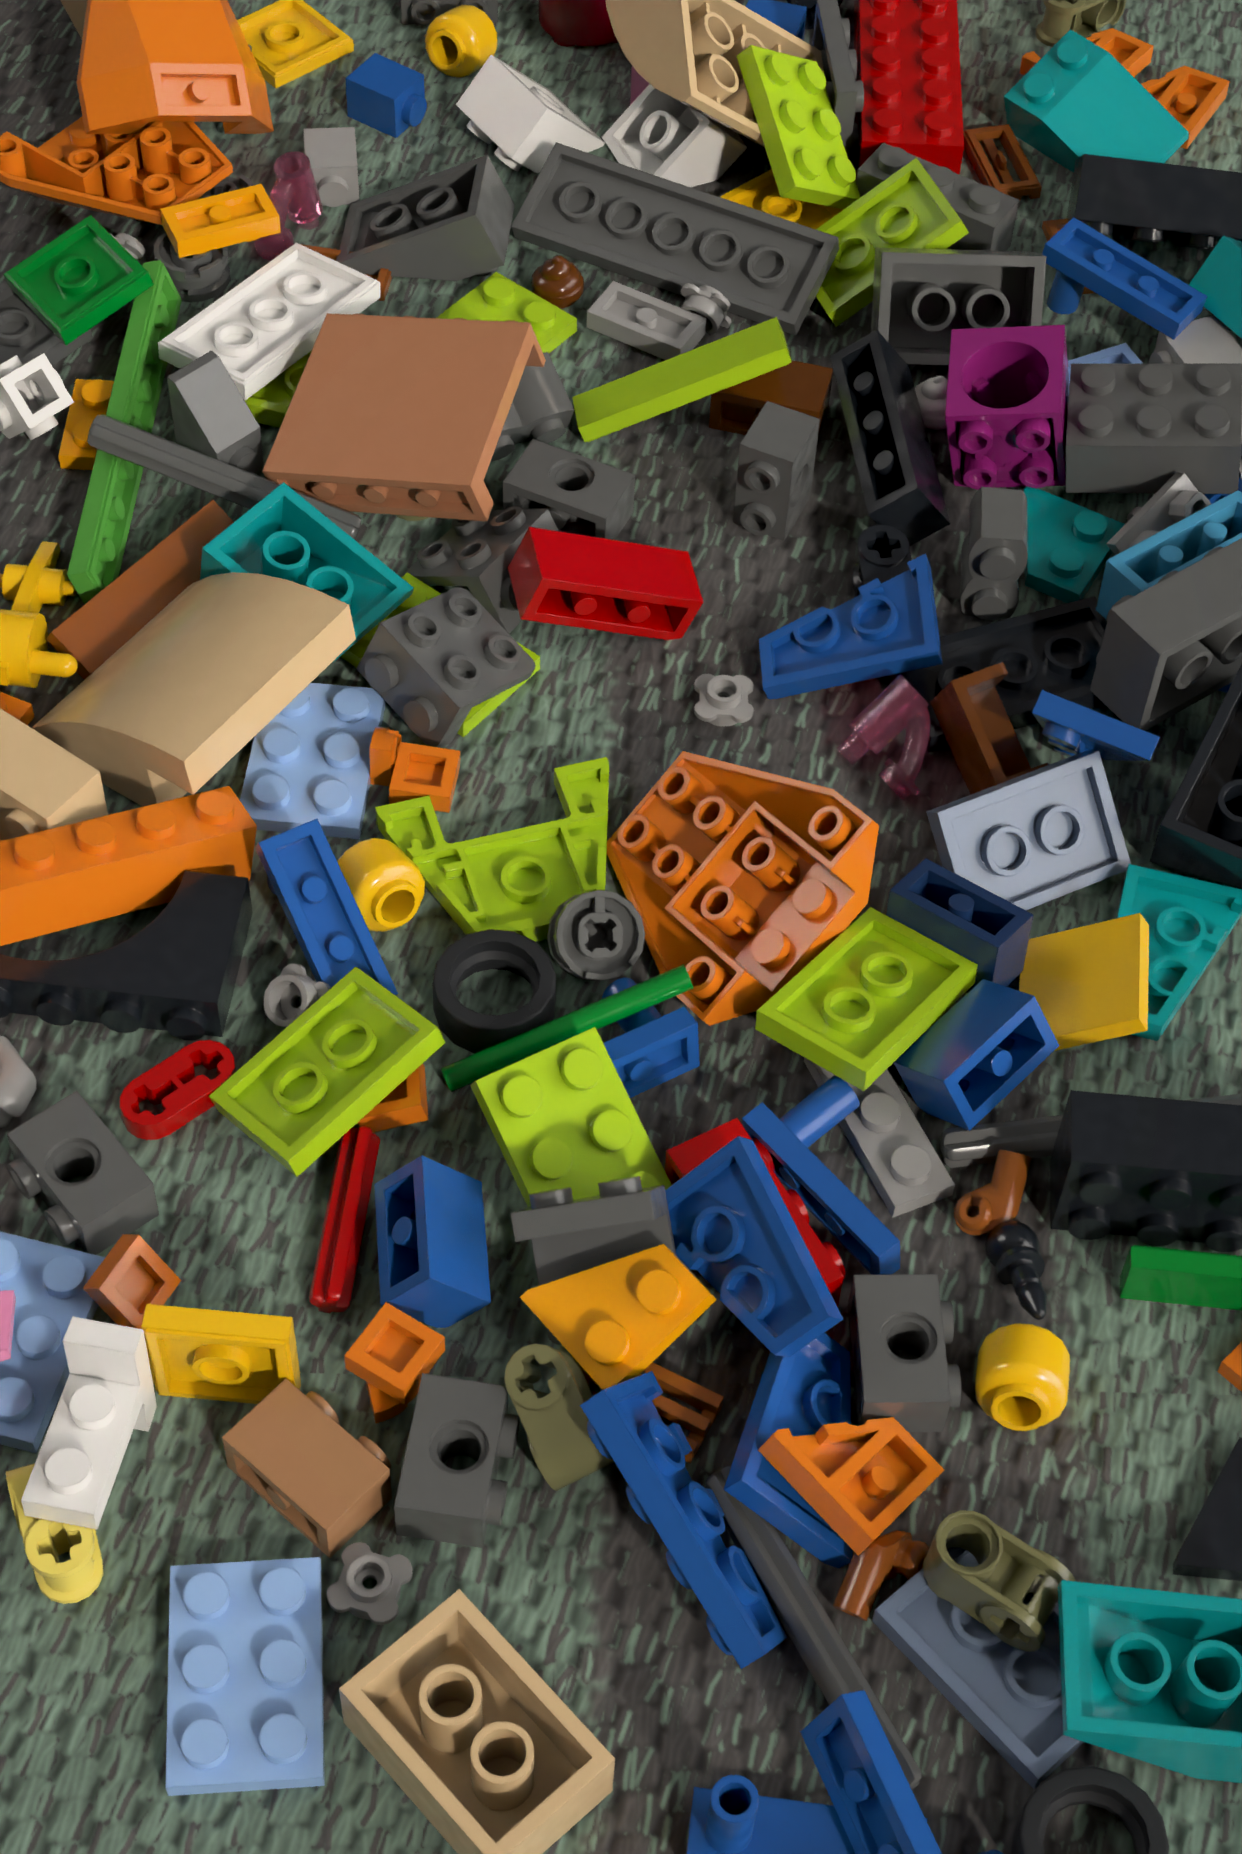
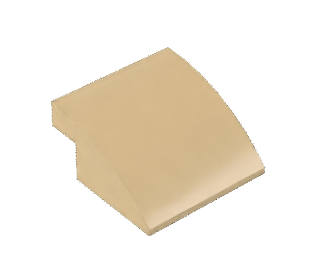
(692, 52)
(199, 683)

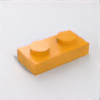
(220, 220)
(90, 400)

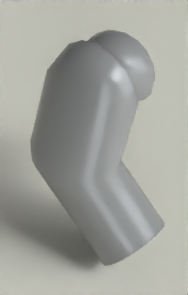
(16, 1083)

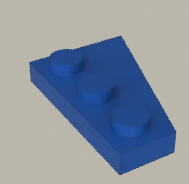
(868, 637)
(1080, 729)
(746, 1245)
(802, 1397)

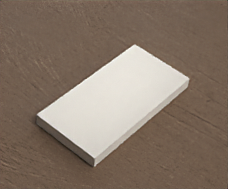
(271, 317)

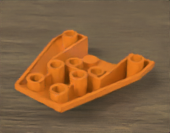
(168, 66)
(116, 172)
(741, 877)

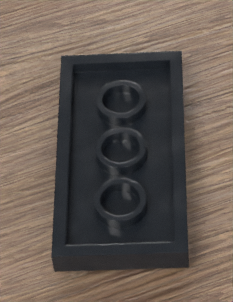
(1040, 650)

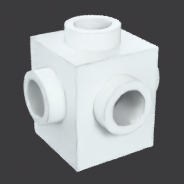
(30, 397)

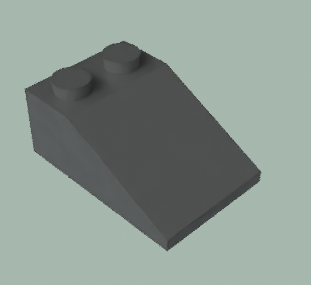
(433, 226)

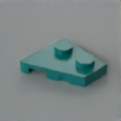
(1065, 545)

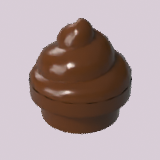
(558, 282)

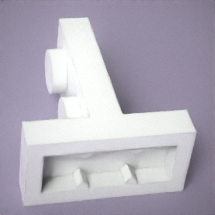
(87, 1438)

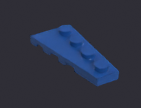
(685, 1515)

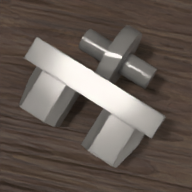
(1169, 505)

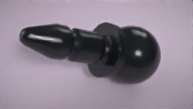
(1018, 1261)

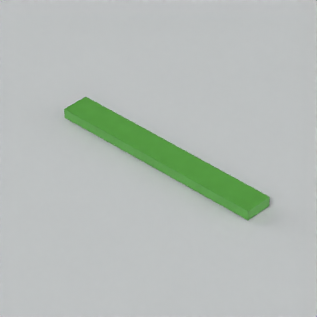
(134, 401)

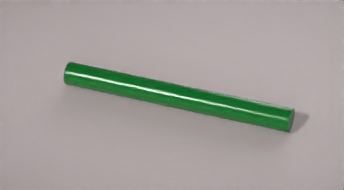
(551, 1033)

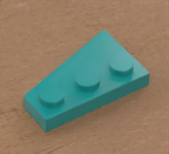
(1185, 932)

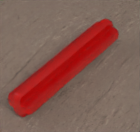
(344, 1220)

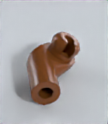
(996, 1201)
(879, 1562)

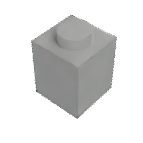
(333, 164)

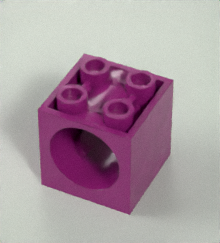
(1008, 406)

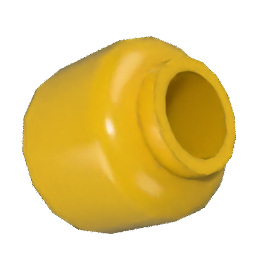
(461, 40)
(382, 883)
(1022, 1376)

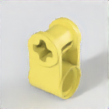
(47, 1540)

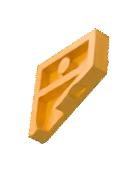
(621, 1312)

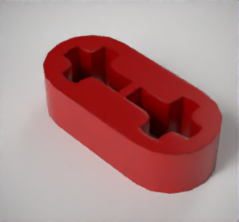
(177, 1088)

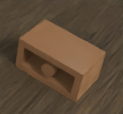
(309, 1466)

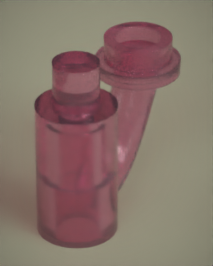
(292, 195)
(880, 722)

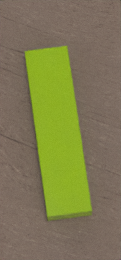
(681, 380)

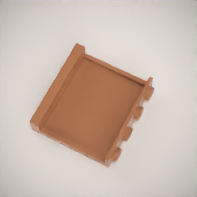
(402, 413)

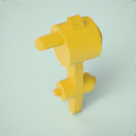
(24, 629)

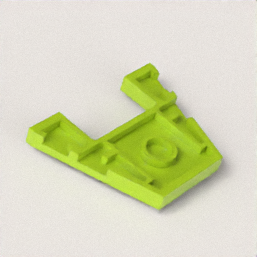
(513, 875)

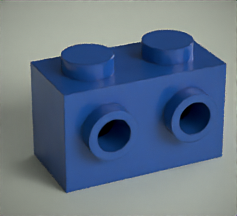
(976, 1053)
(432, 1243)

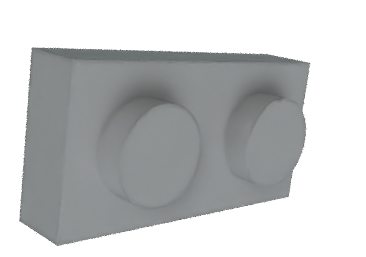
(645, 322)

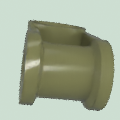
(1078, 15)
(554, 1420)
(1000, 1582)

